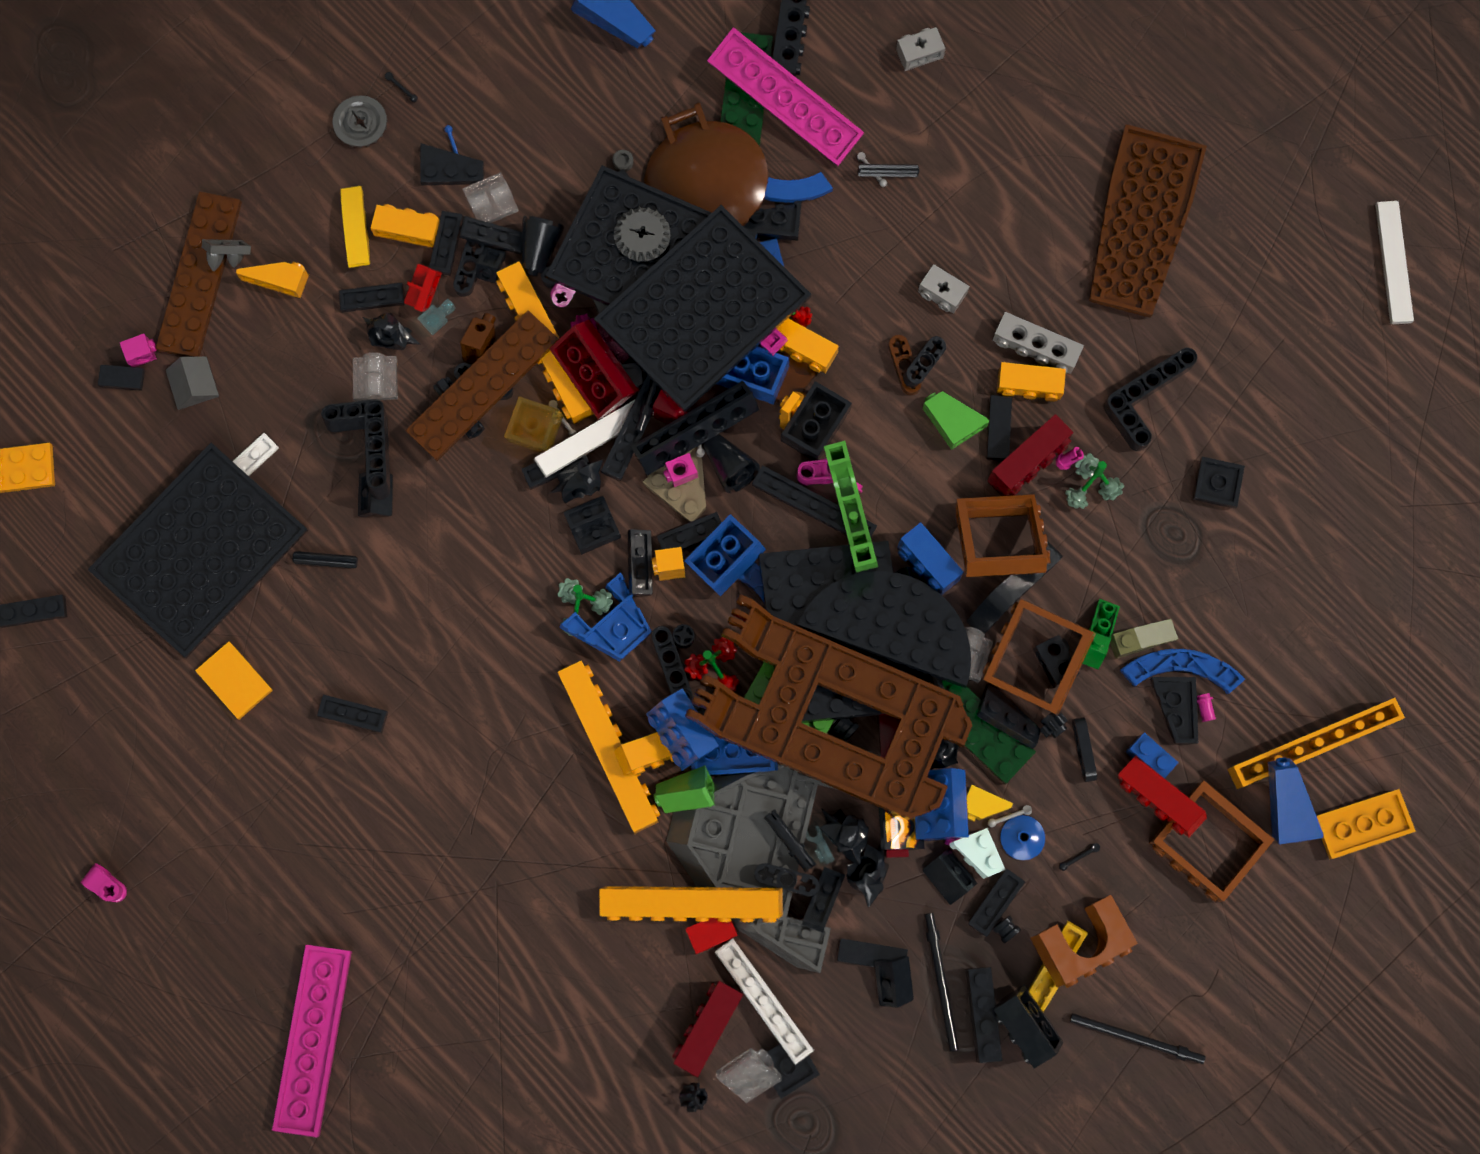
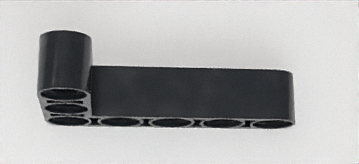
(1144, 390)
(359, 416)
(1007, 594)
(672, 668)

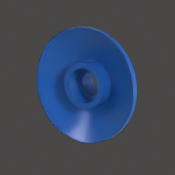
(1014, 845)

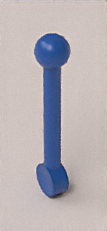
(448, 129)

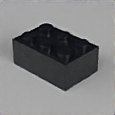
(816, 421)
(1028, 1027)

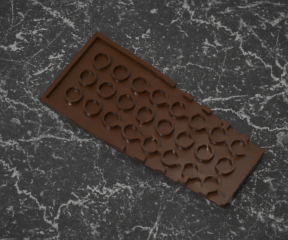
(1144, 218)

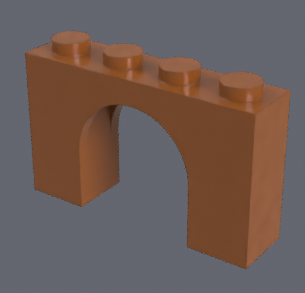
(1113, 940)

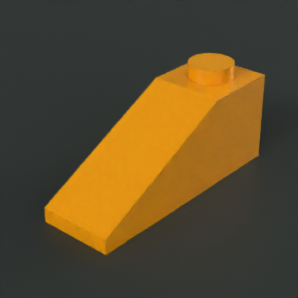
(278, 277)

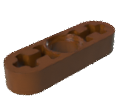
(909, 357)

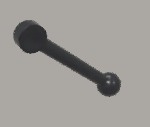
(389, 77)
(1094, 848)

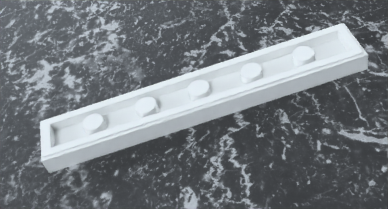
(1394, 262)
(583, 441)
(256, 454)
(764, 1001)

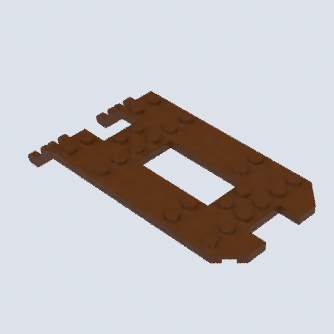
(775, 724)

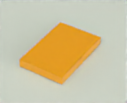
(234, 680)

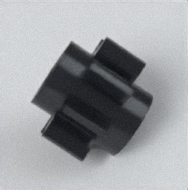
(1053, 725)
(693, 1097)

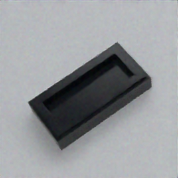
(121, 377)

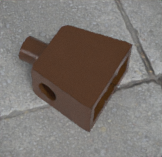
(478, 338)

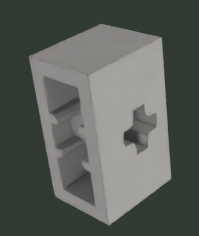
(920, 48)
(936, 281)

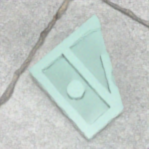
(980, 853)

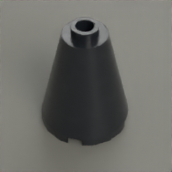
(538, 243)
(730, 463)

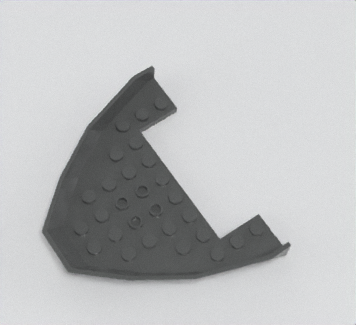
(731, 839)

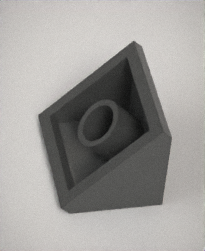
(191, 381)

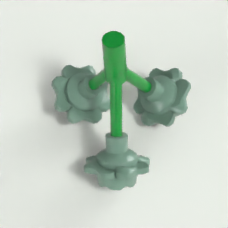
(1088, 468)
(573, 593)

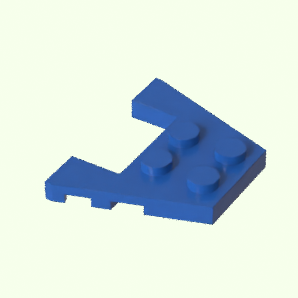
(619, 630)

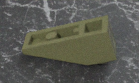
(1142, 638)

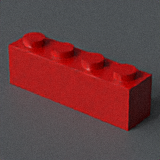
(1161, 796)

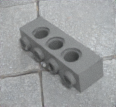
(1030, 333)

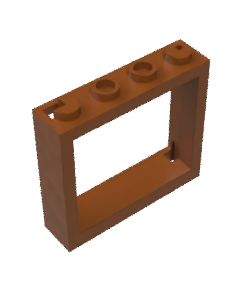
(1002, 506)
(1071, 672)
(1234, 815)

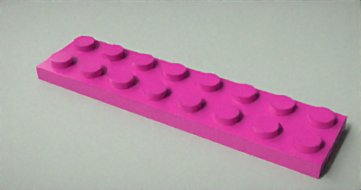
(785, 97)
(312, 1041)

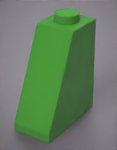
(953, 419)
(686, 791)

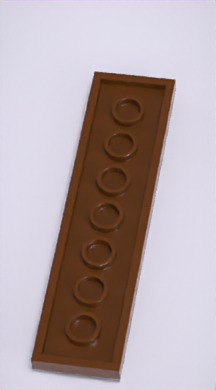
(195, 282)
(482, 385)

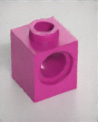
(138, 350)
(685, 462)

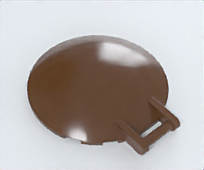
(709, 165)

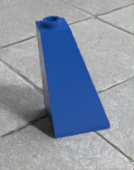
(617, 18)

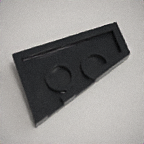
(448, 168)
(777, 222)
(1179, 706)
(1007, 717)

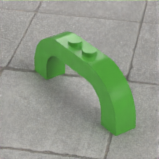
(851, 506)

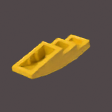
(355, 227)
(1043, 986)

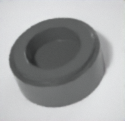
(623, 160)

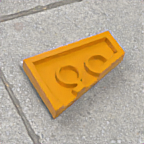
(789, 406)

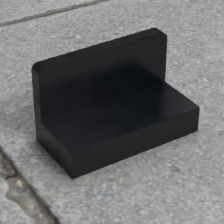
(368, 505)
(949, 876)
(894, 982)

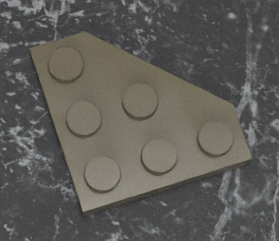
(686, 498)

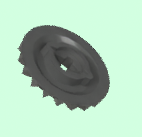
(364, 108)
(650, 245)

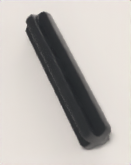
(888, 170)
(323, 559)

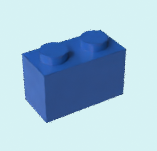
(1152, 754)

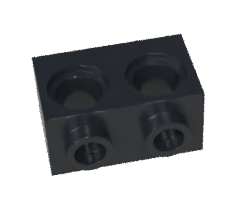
(1051, 663)

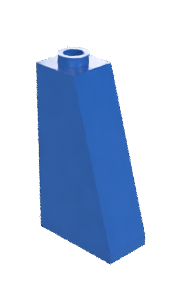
(1290, 805)

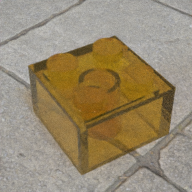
(533, 425)

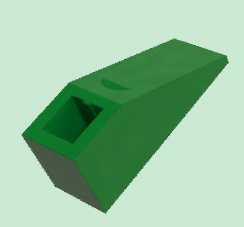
(1103, 625)

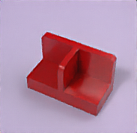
(422, 287)
(710, 934)

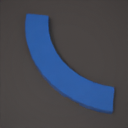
(797, 190)
(1183, 661)

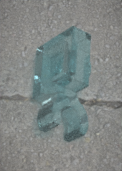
(434, 318)
(822, 852)

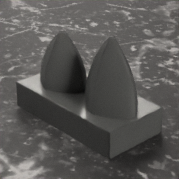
(218, 248)

